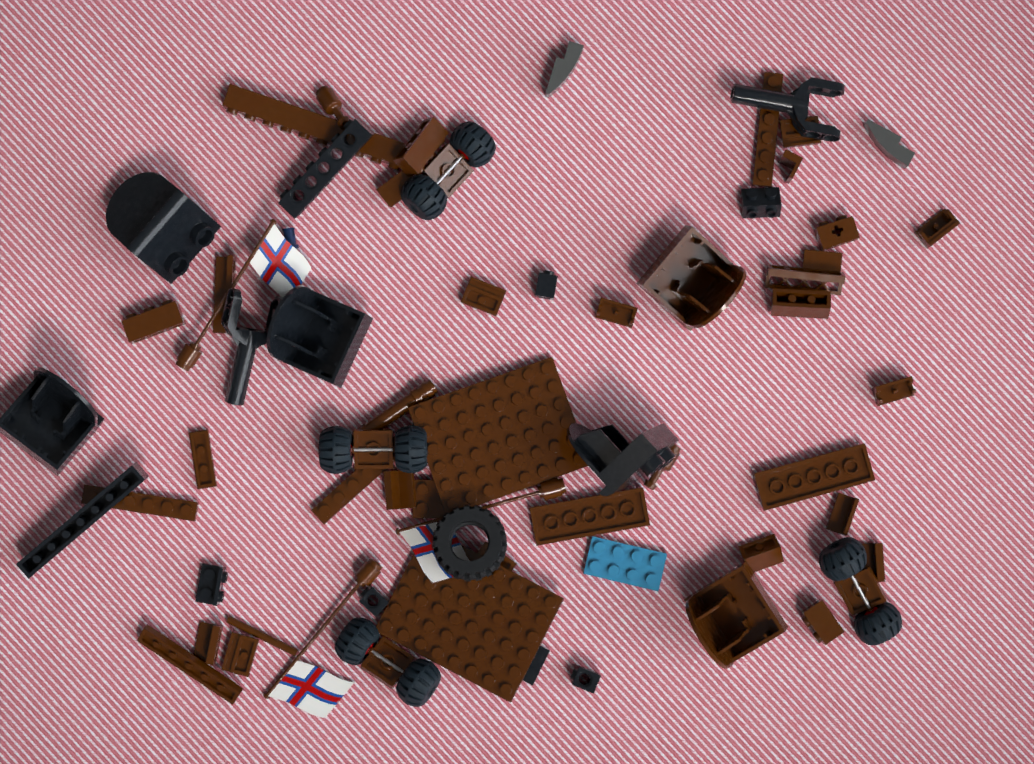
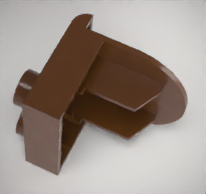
(692, 279)
(733, 616)

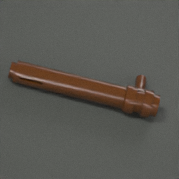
(398, 409)

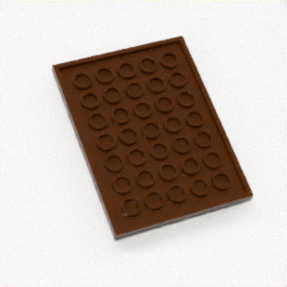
(498, 435)
(474, 627)

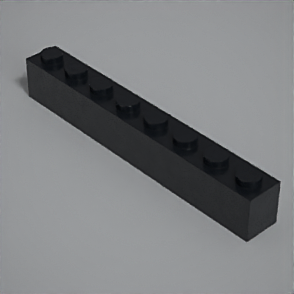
(82, 520)

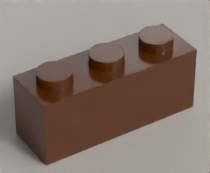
(421, 147)
(800, 303)
(153, 321)

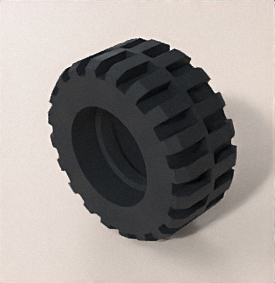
(463, 517)

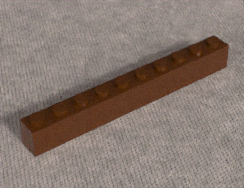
(305, 123)

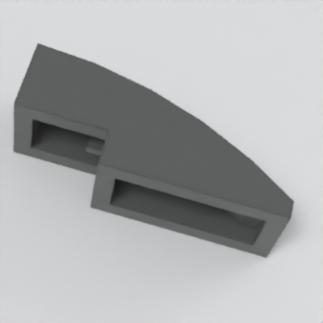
(564, 68)
(889, 144)

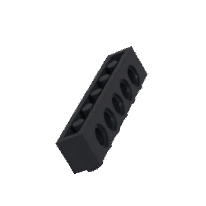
(362, 136)

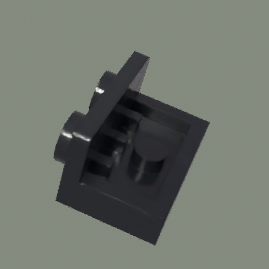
(761, 202)

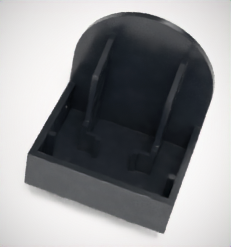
(159, 224)
(316, 334)
(50, 421)
(616, 459)

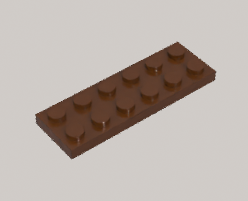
(814, 477)
(589, 516)

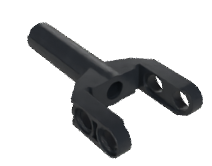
(793, 104)
(247, 342)

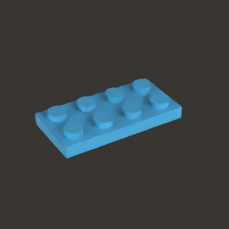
(625, 563)

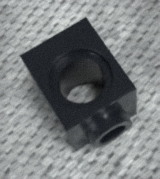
(546, 285)
(382, 601)
(591, 685)

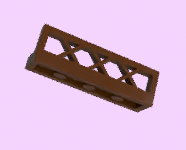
(804, 274)
(224, 278)

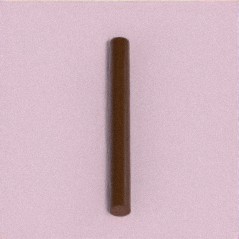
(261, 635)

